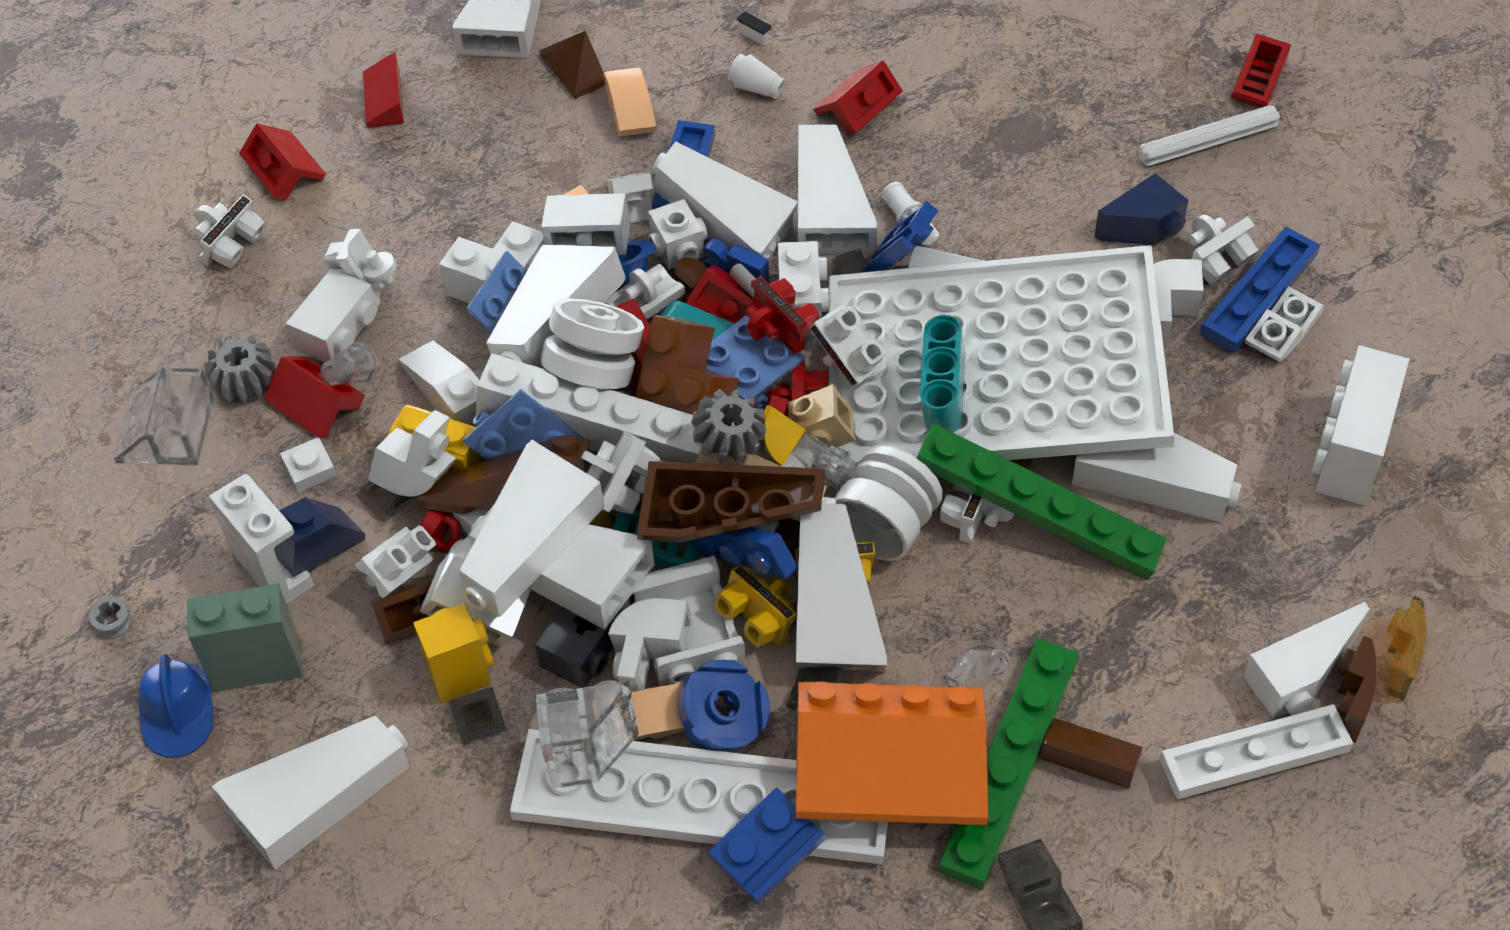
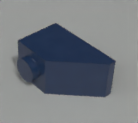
(1143, 214)
(318, 535)

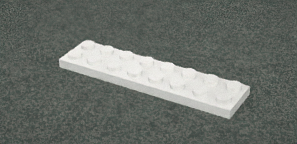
(679, 797)

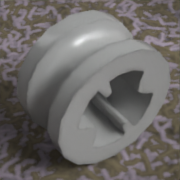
(118, 608)

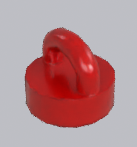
(437, 525)

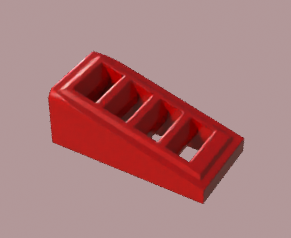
(1268, 49)

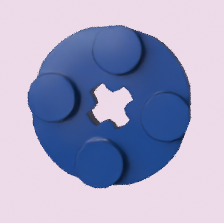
(705, 724)

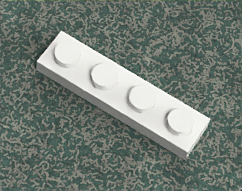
(1255, 751)

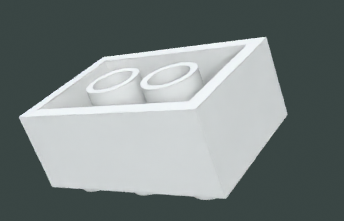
(1361, 426)

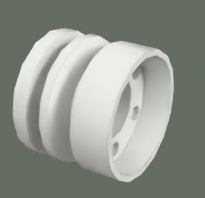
(889, 500)

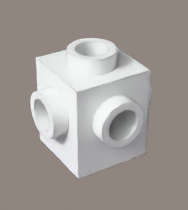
(676, 233)

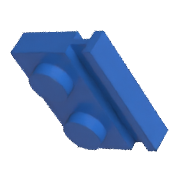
(901, 238)
(766, 846)

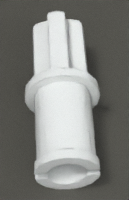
(902, 205)

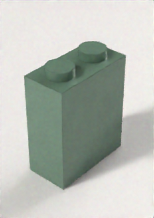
(244, 637)

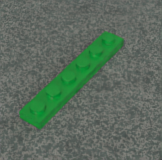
(1041, 501)
(1011, 761)

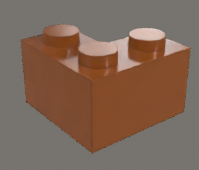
(676, 363)

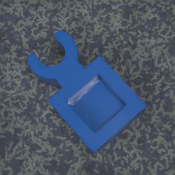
(726, 258)

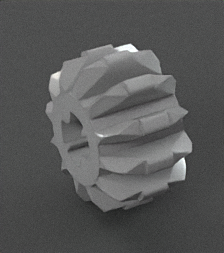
(240, 368)
(728, 425)

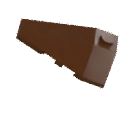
(483, 482)
(710, 499)

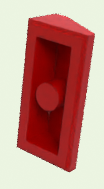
(383, 93)

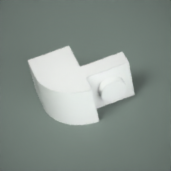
(1178, 290)
(413, 462)
(648, 631)

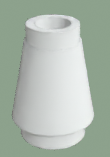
(754, 76)

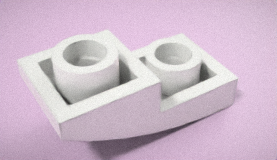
(1285, 324)

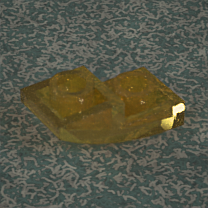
(1406, 645)

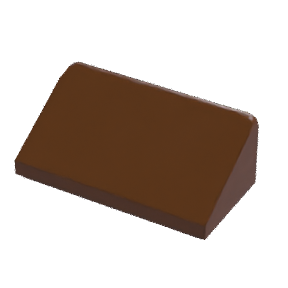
(1091, 753)

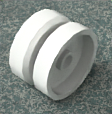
(591, 343)

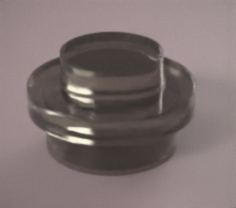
(850, 262)

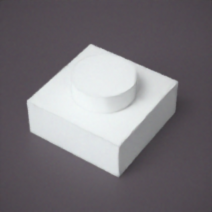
(308, 464)

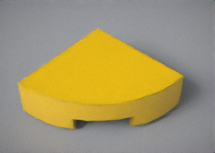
(781, 435)

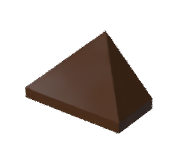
(575, 64)
(402, 608)

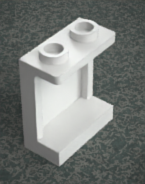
(252, 532)
(711, 635)

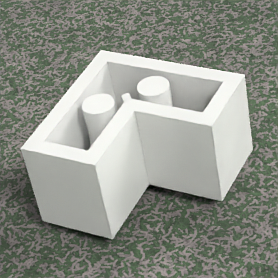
(470, 263)

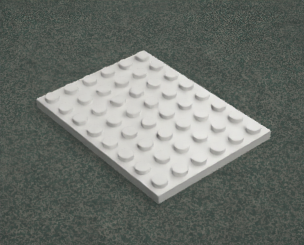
(1053, 345)

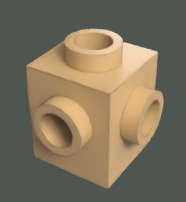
(824, 416)

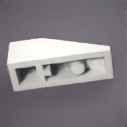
(443, 381)
(1296, 668)

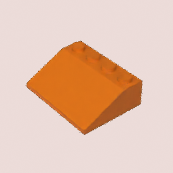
(891, 753)

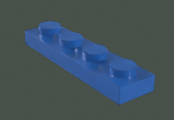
(1259, 289)

